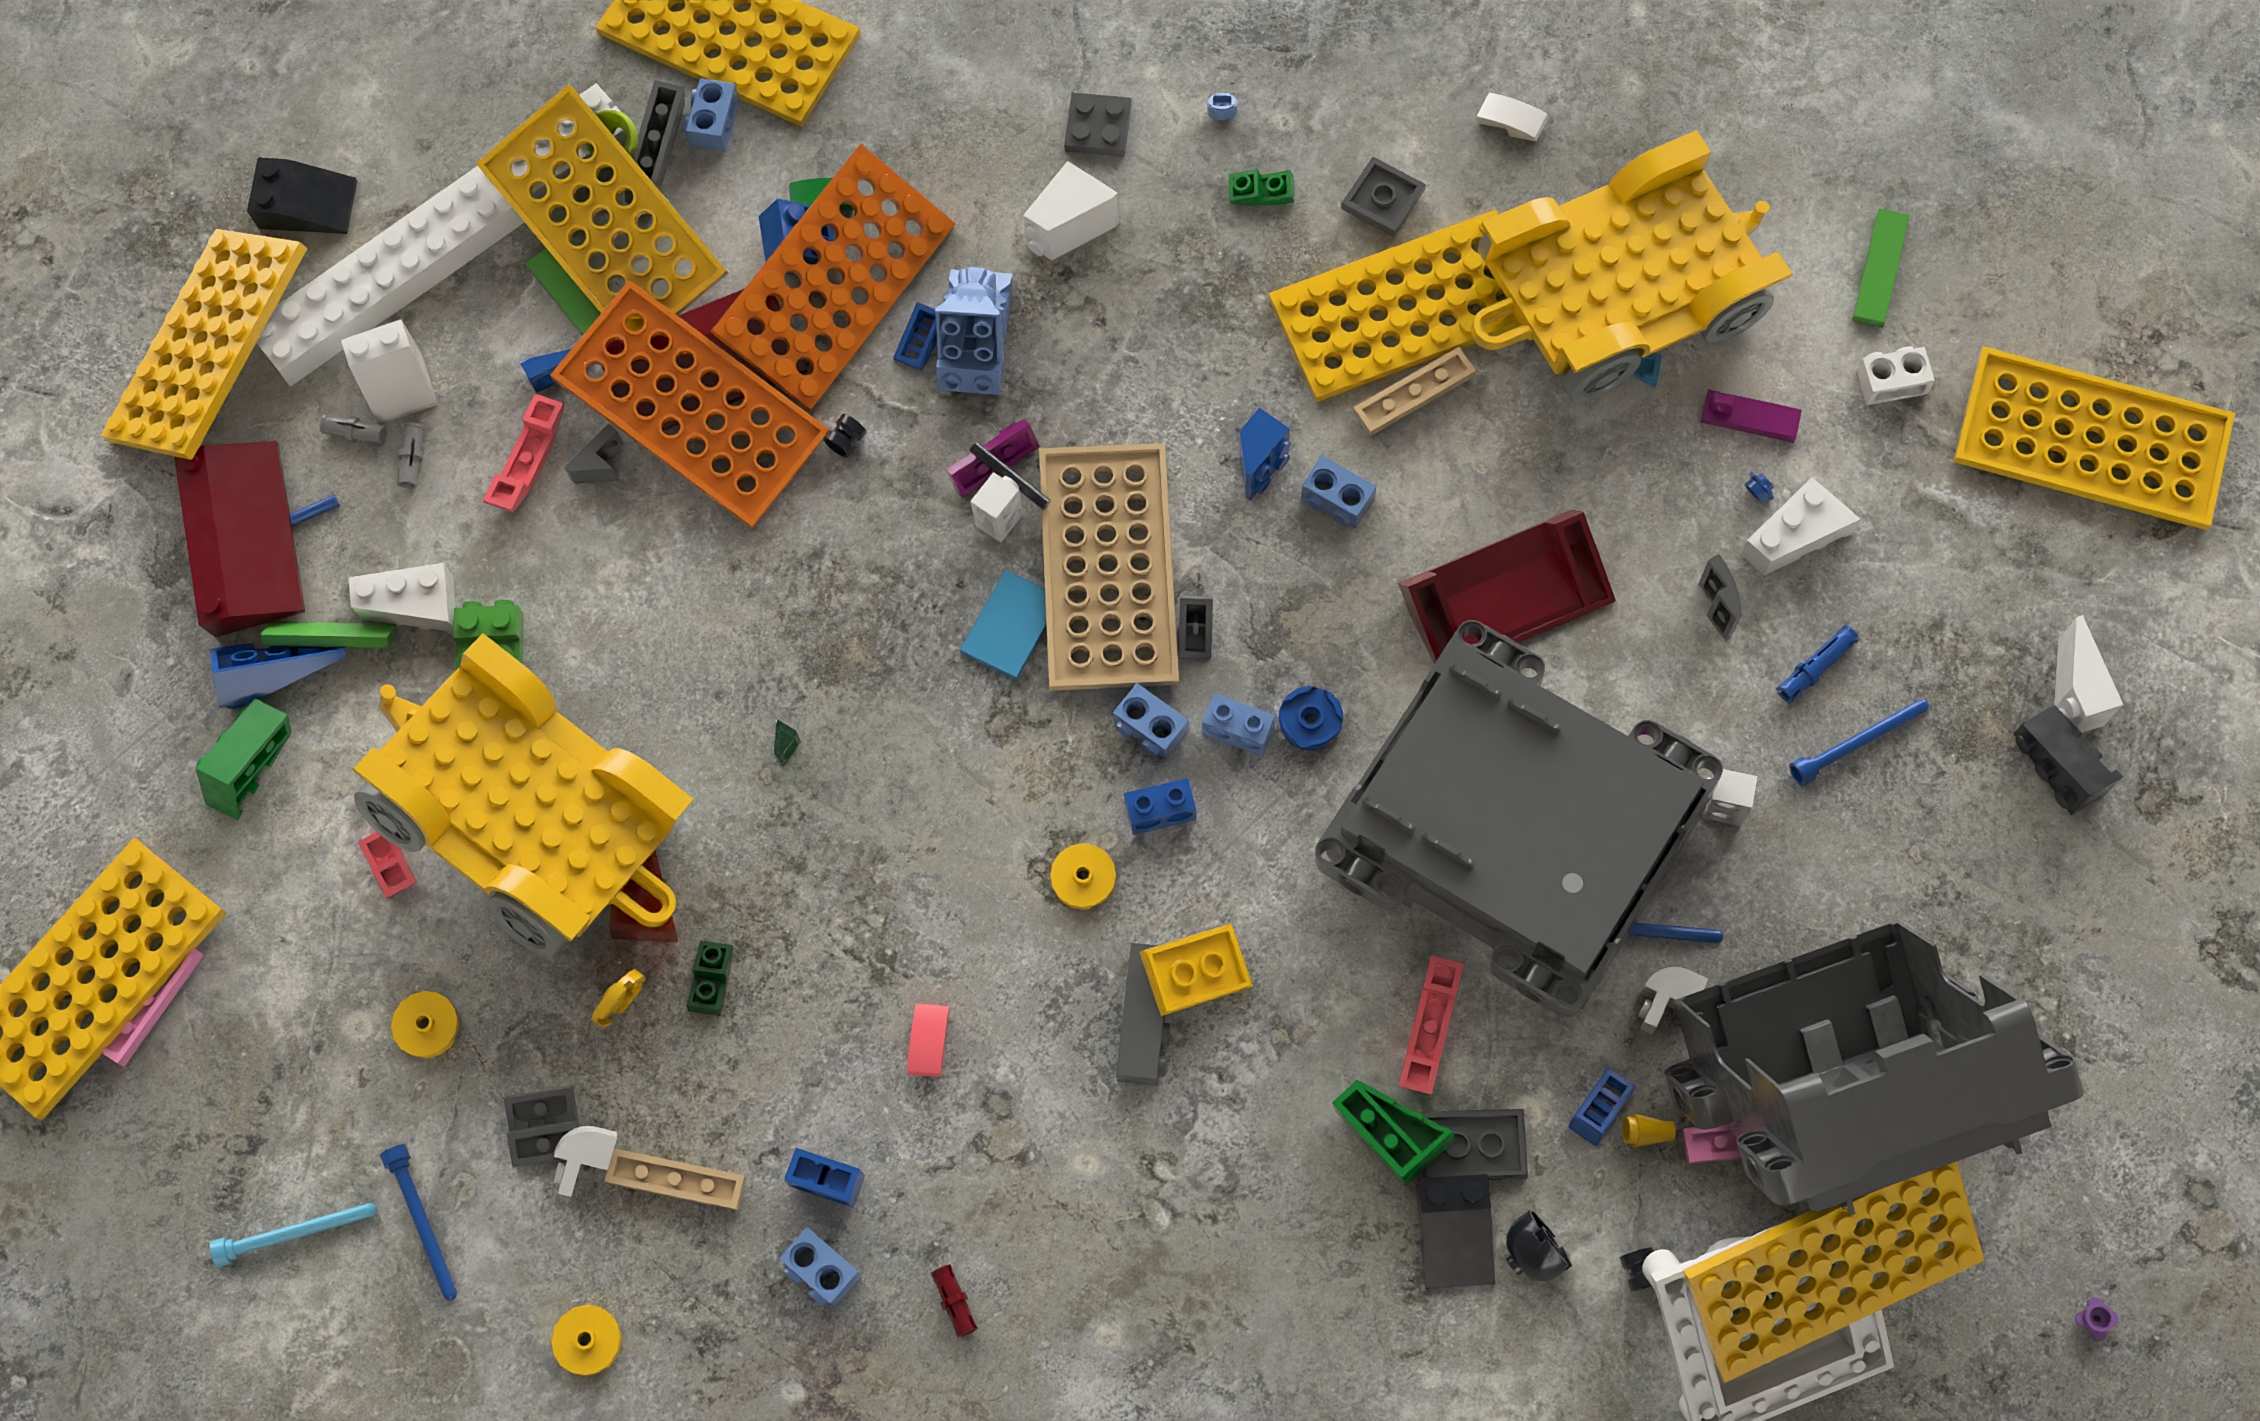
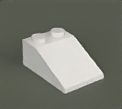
(2082, 680)

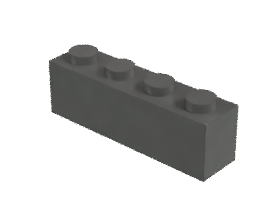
(658, 131)
(1141, 1027)

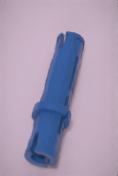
(1808, 673)

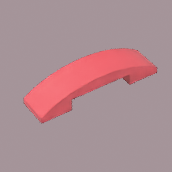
(528, 454)
(1431, 1025)

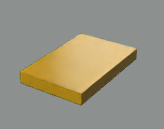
(1196, 969)

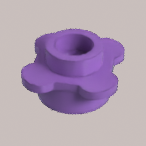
(2107, 1318)

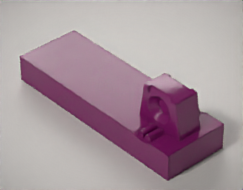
(1751, 416)
(1009, 446)

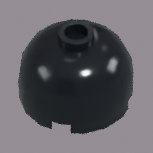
(1535, 1249)

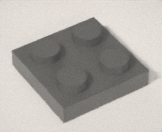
(1098, 124)
(1383, 196)

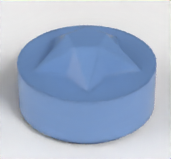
(1222, 106)

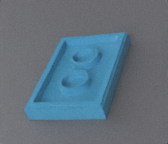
(1008, 626)

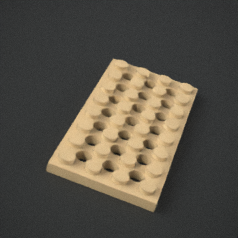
(1157, 577)

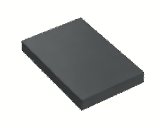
(1484, 1144)

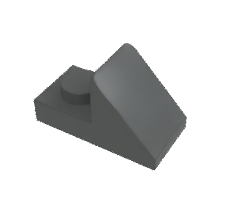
(591, 463)

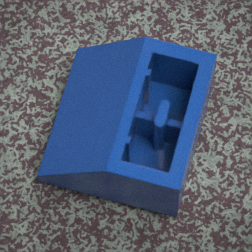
(779, 221)
(1262, 451)

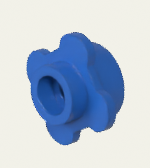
(1760, 487)

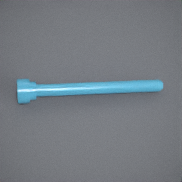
(225, 1251)

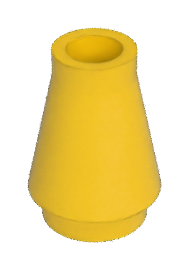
(1645, 1130)

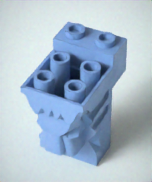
(973, 331)

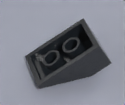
(300, 197)
(1456, 1231)

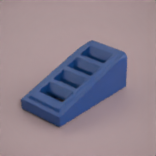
(915, 322)
(540, 367)
(1590, 1124)

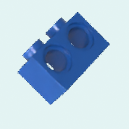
(1160, 806)
(824, 1177)

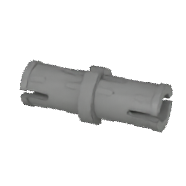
(353, 429)
(412, 436)

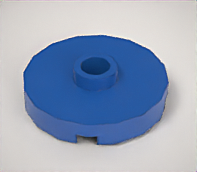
(1310, 702)

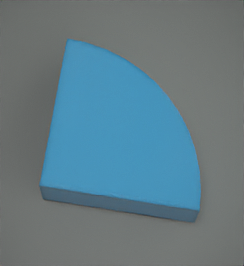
(1649, 369)

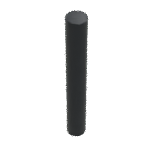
(1004, 470)

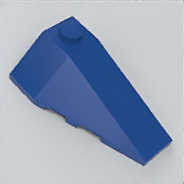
(251, 673)

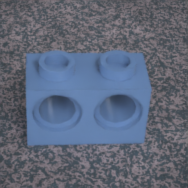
(718, 115)
(1343, 486)
(1156, 716)
(1238, 724)
(824, 1263)

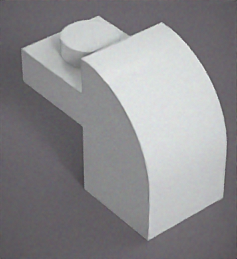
(1664, 989)
(580, 1146)

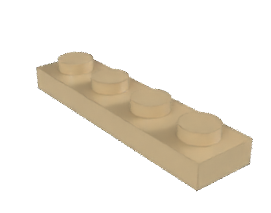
(1414, 391)
(675, 1179)

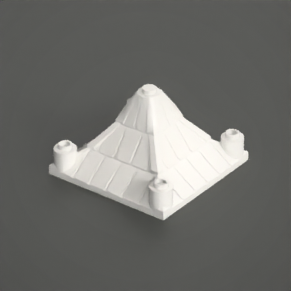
(1777, 1386)

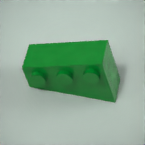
(240, 755)
(1393, 1132)

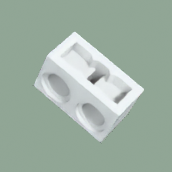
(1897, 381)
(997, 506)
(1731, 798)

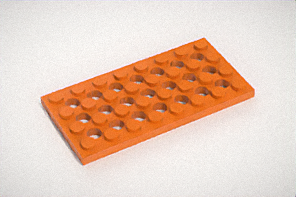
(813, 278)
(708, 358)

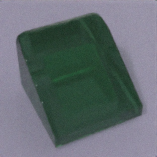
(785, 742)

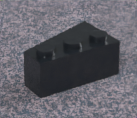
(2064, 760)

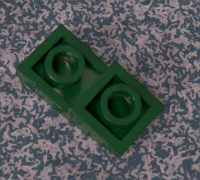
(710, 978)

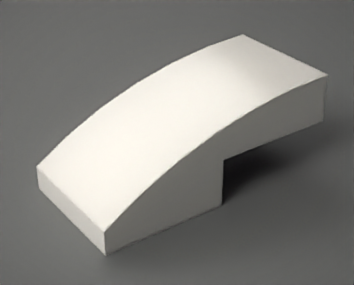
(1511, 114)

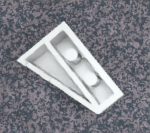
(1799, 527)
(406, 597)

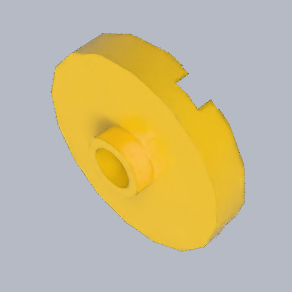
(1088, 892)
(618, 998)
(439, 1033)
(604, 1343)

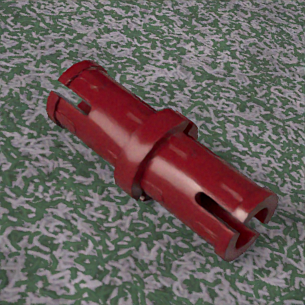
(954, 1301)

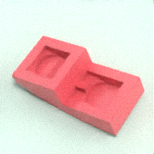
(387, 864)
(928, 1040)

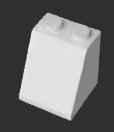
(1070, 213)
(390, 371)

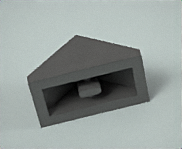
(1196, 626)

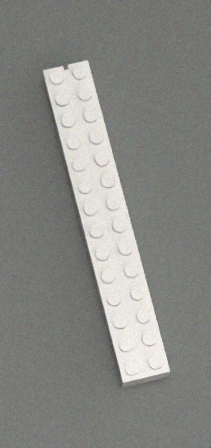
(401, 263)

